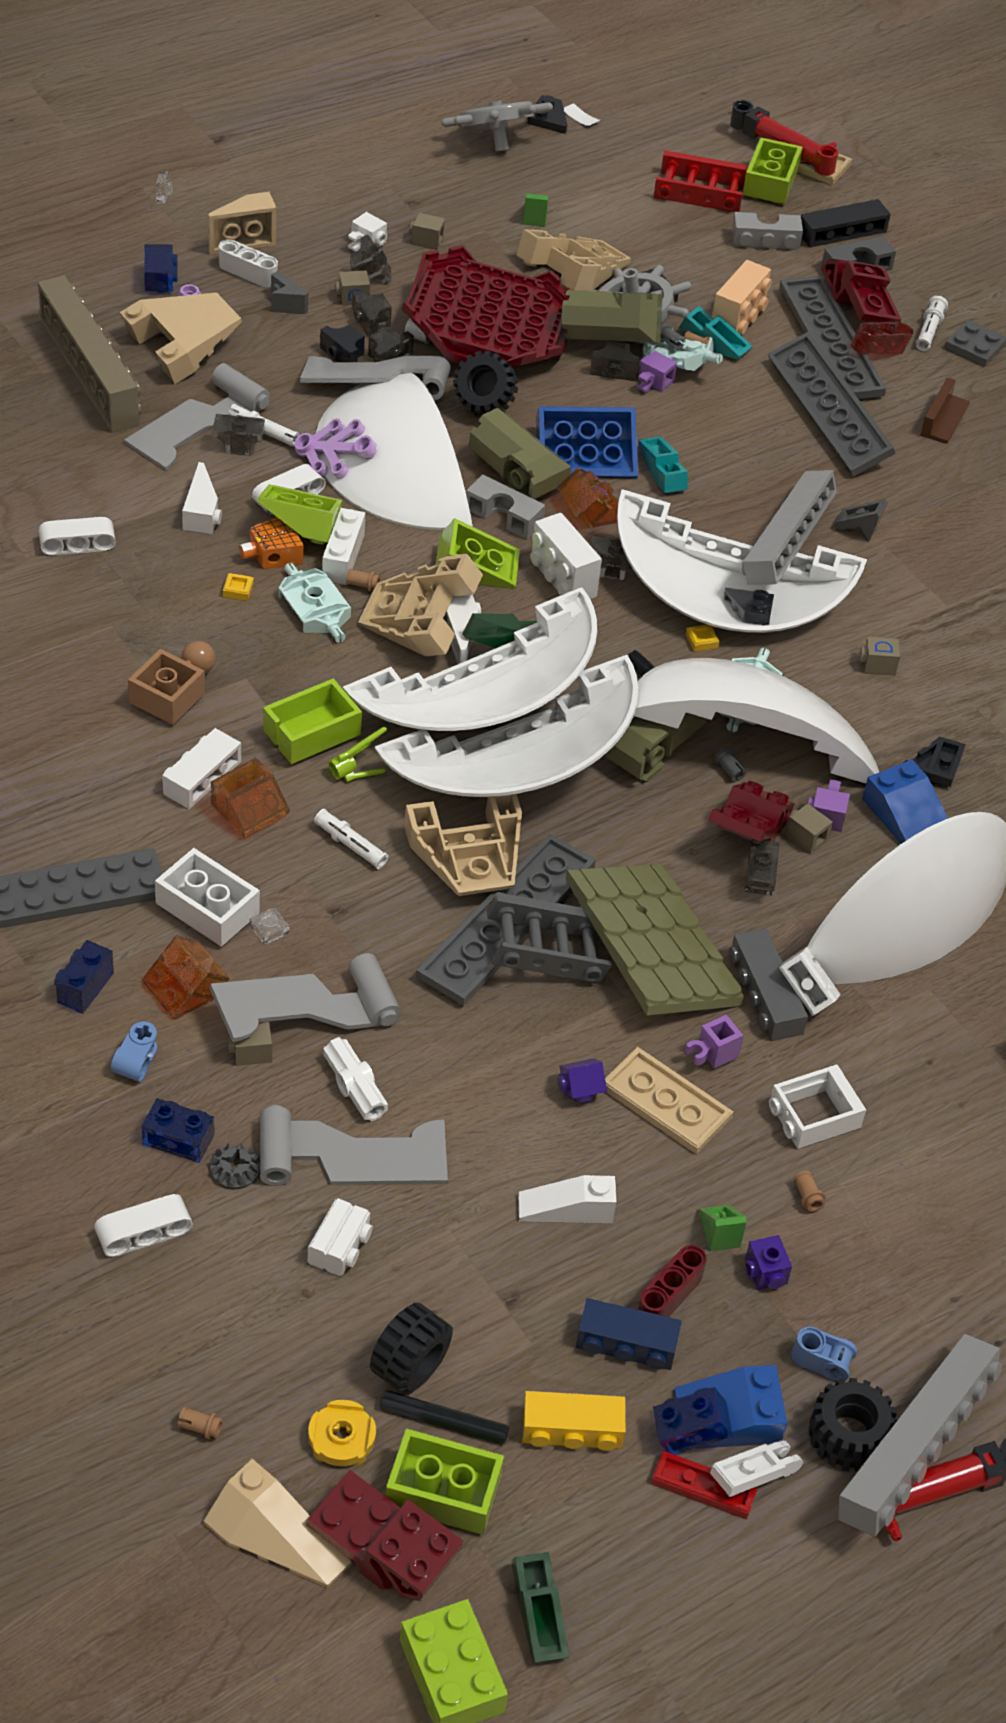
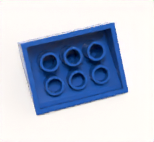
(592, 438)

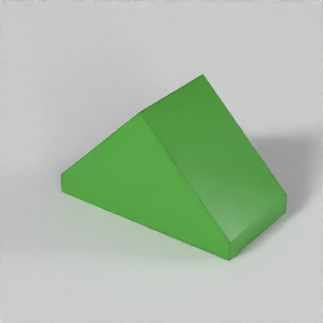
(535, 210)
(723, 1226)

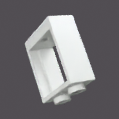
(839, 1091)

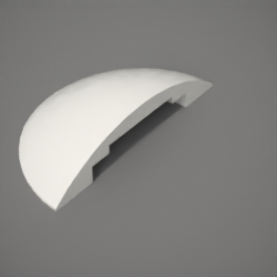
(415, 468)
(694, 567)
(494, 684)
(756, 696)
(530, 750)
(916, 901)

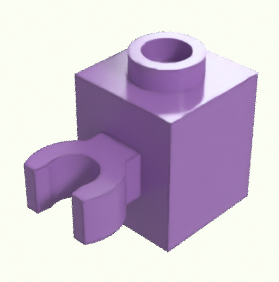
(656, 372)
(831, 804)
(718, 1043)

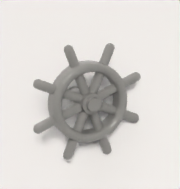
(497, 117)
(632, 281)

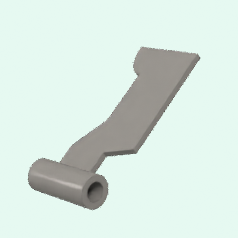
(434, 370)
(189, 419)
(304, 996)
(347, 1158)

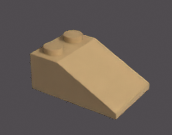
(245, 220)

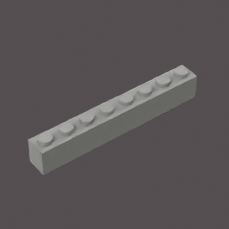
(789, 528)
(919, 1435)

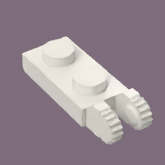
(755, 1467)

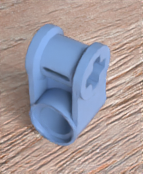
(136, 1052)
(824, 1354)

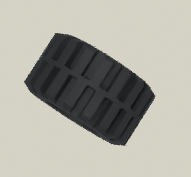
(472, 370)
(411, 1348)
(852, 1401)

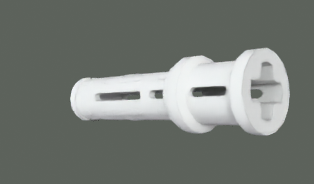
(933, 317)

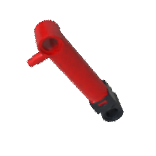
(758, 123)
(981, 1469)

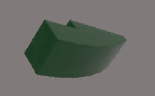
(493, 629)
(540, 1607)

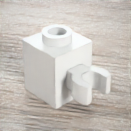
(367, 225)

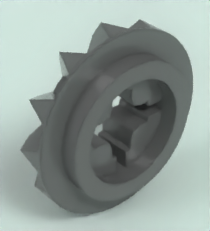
(244, 1173)

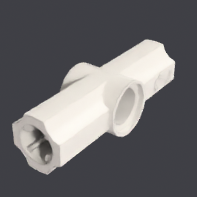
(355, 1079)

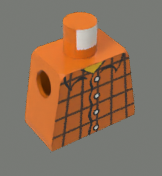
(273, 545)

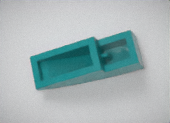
(725, 337)
(664, 464)

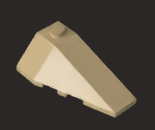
(266, 1520)

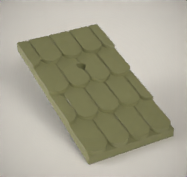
(655, 939)

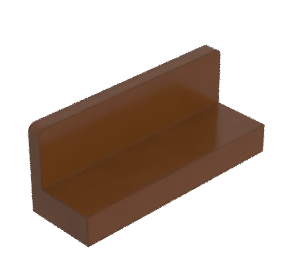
(944, 414)

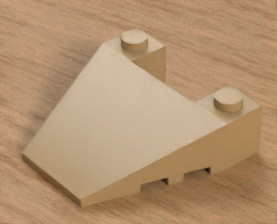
(582, 261)
(188, 321)
(414, 605)
(470, 856)

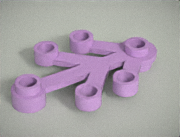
(308, 444)

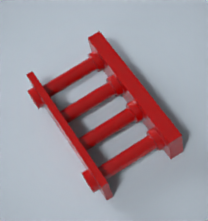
(701, 169)

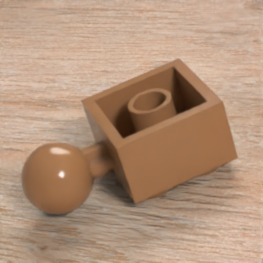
(171, 684)

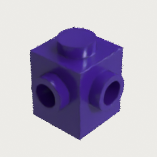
(582, 1079)
(768, 1263)

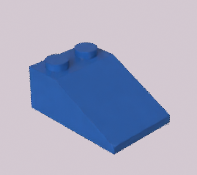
(903, 800)
(752, 1404)

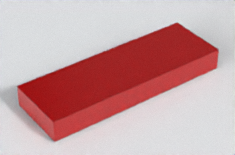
(697, 1483)

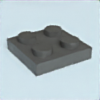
(976, 343)

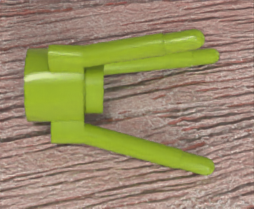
(345, 764)

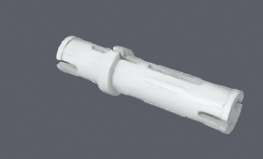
(271, 428)
(327, 821)

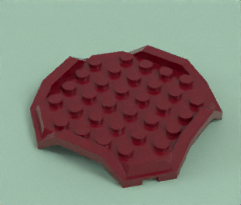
(486, 308)

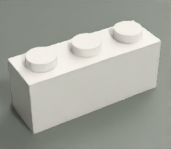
(344, 545)
(192, 774)

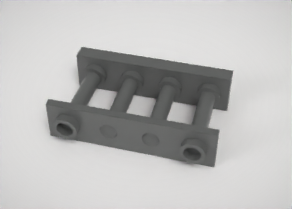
(548, 916)

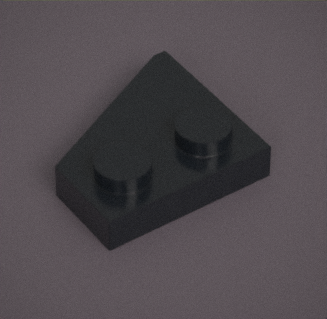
(553, 119)
(751, 605)
(940, 760)

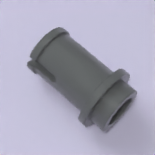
(671, 337)
(730, 764)

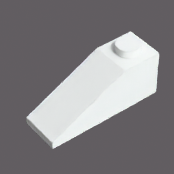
(201, 505)
(457, 619)
(570, 1201)

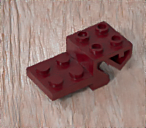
(863, 287)
(753, 812)
(388, 1542)

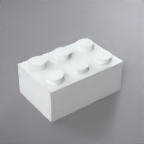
(565, 556)
(207, 896)

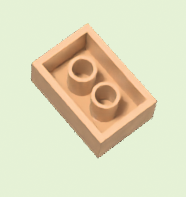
(743, 296)

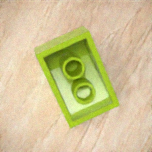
(304, 512)
(492, 556)

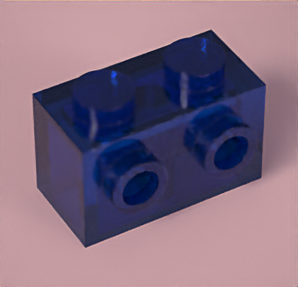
(160, 267)
(84, 976)
(178, 1130)
(692, 1421)

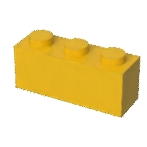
(573, 1420)

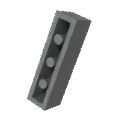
(768, 989)

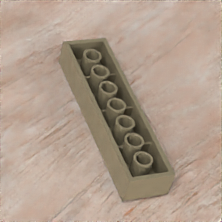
(89, 354)

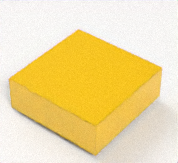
(238, 587)
(702, 637)

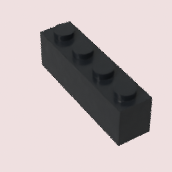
(844, 223)

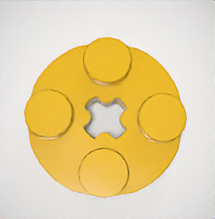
(345, 1451)

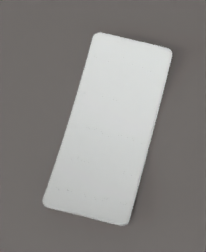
(580, 116)

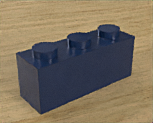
(628, 1334)

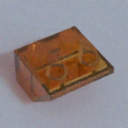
(589, 498)
(248, 797)
(183, 977)

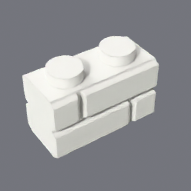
(809, 981)
(339, 1237)

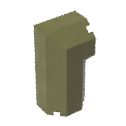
(612, 316)
(517, 455)
(647, 742)

